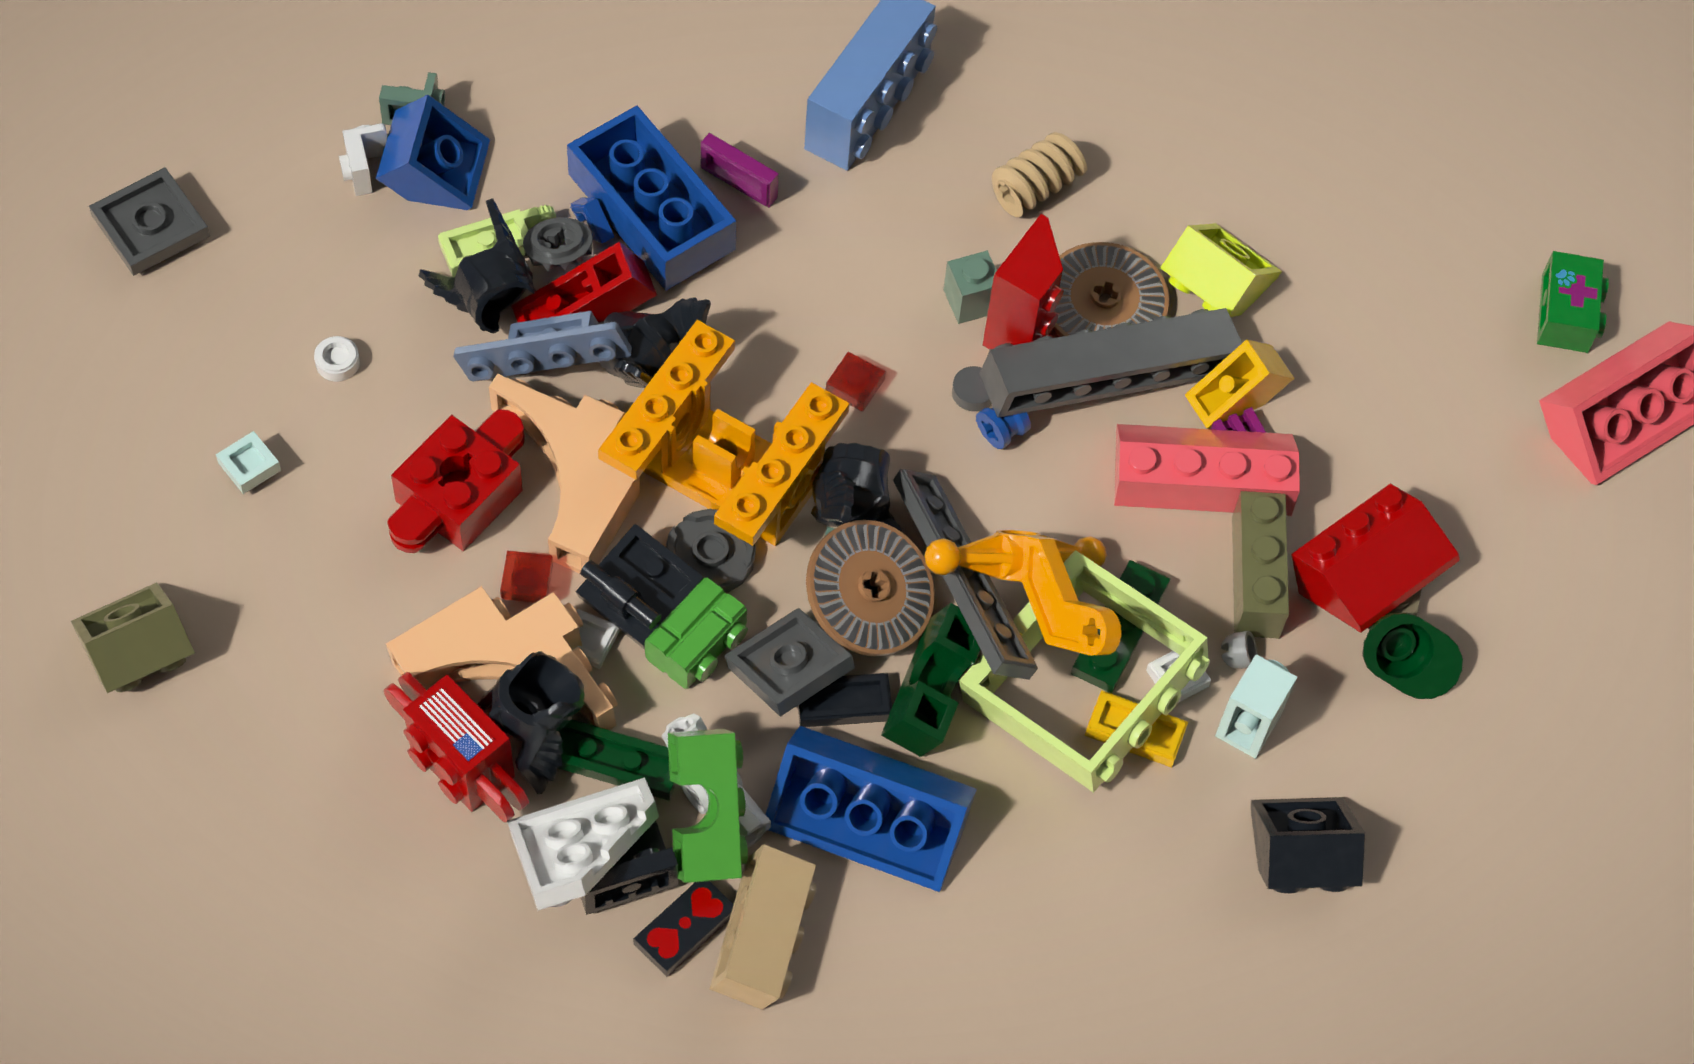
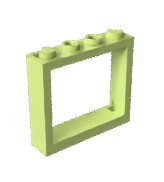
(980, 683)

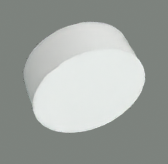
(337, 358)

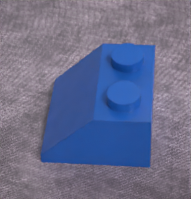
(433, 155)

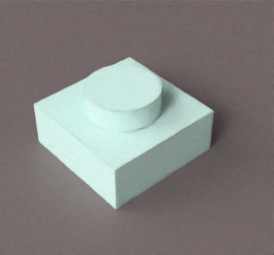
(248, 462)

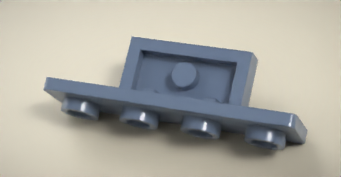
(544, 346)

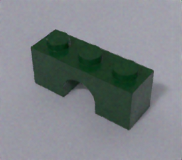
(923, 701)

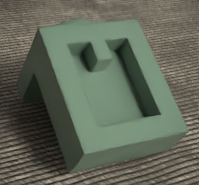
(393, 97)

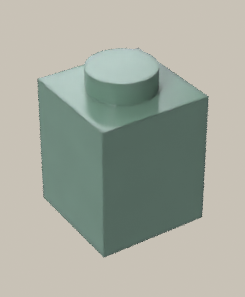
(969, 285)

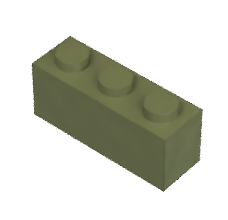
(1260, 564)

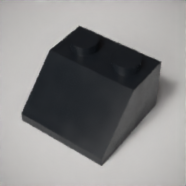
(1308, 844)

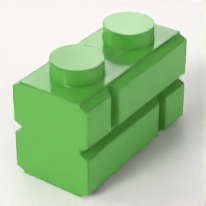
(697, 634)

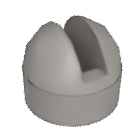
(1241, 649)

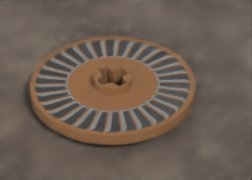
(1096, 268)
(848, 610)

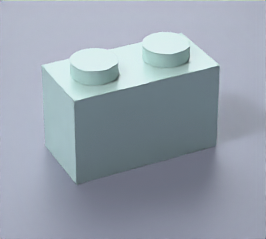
(1256, 705)

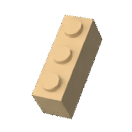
(764, 928)

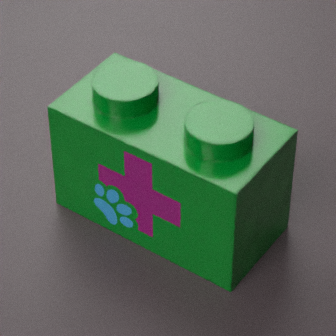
(1572, 302)

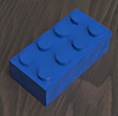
(652, 197)

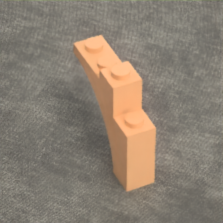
(592, 493)
(482, 641)

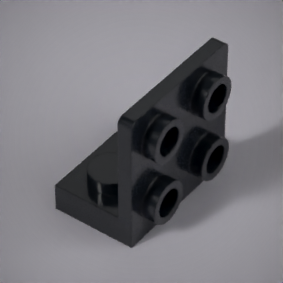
(638, 873)

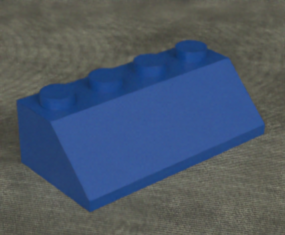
(869, 808)

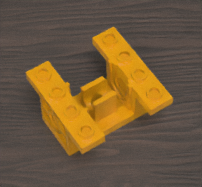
(715, 456)

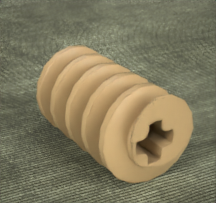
(1037, 173)

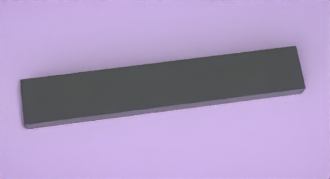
(972, 590)

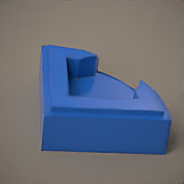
(591, 211)

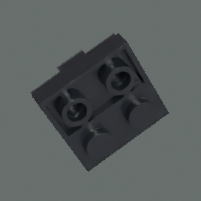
(637, 584)

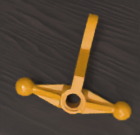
(1041, 568)

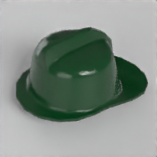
(1412, 655)

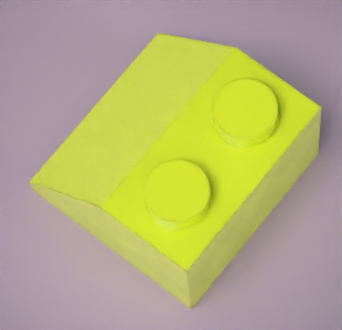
(1218, 269)

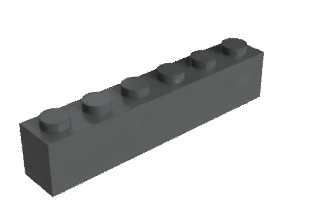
(1107, 361)

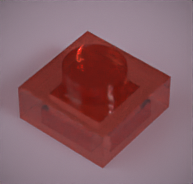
(855, 381)
(526, 576)

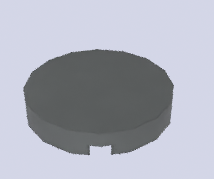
(712, 550)

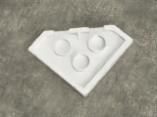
(580, 840)

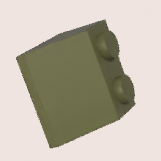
(133, 638)

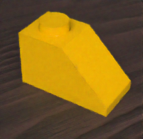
(1239, 382)

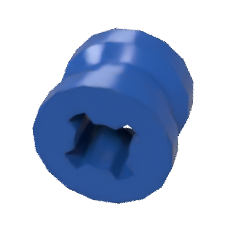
(1000, 430)

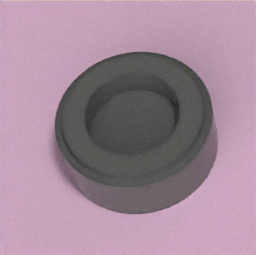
(969, 390)

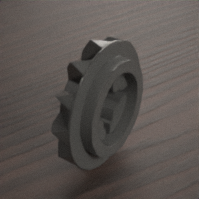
(548, 234)

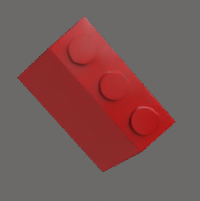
(1026, 290)
(1373, 558)

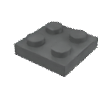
(149, 221)
(789, 661)

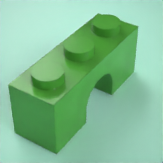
(714, 844)

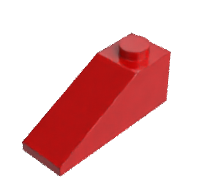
(604, 284)

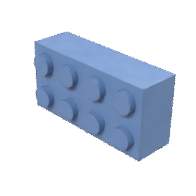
(869, 80)

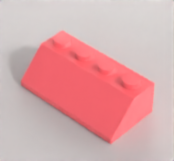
(1625, 403)
(1202, 467)

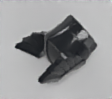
(487, 280)
(653, 338)
(852, 486)
(534, 706)

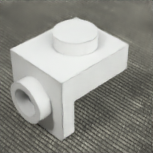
(360, 145)

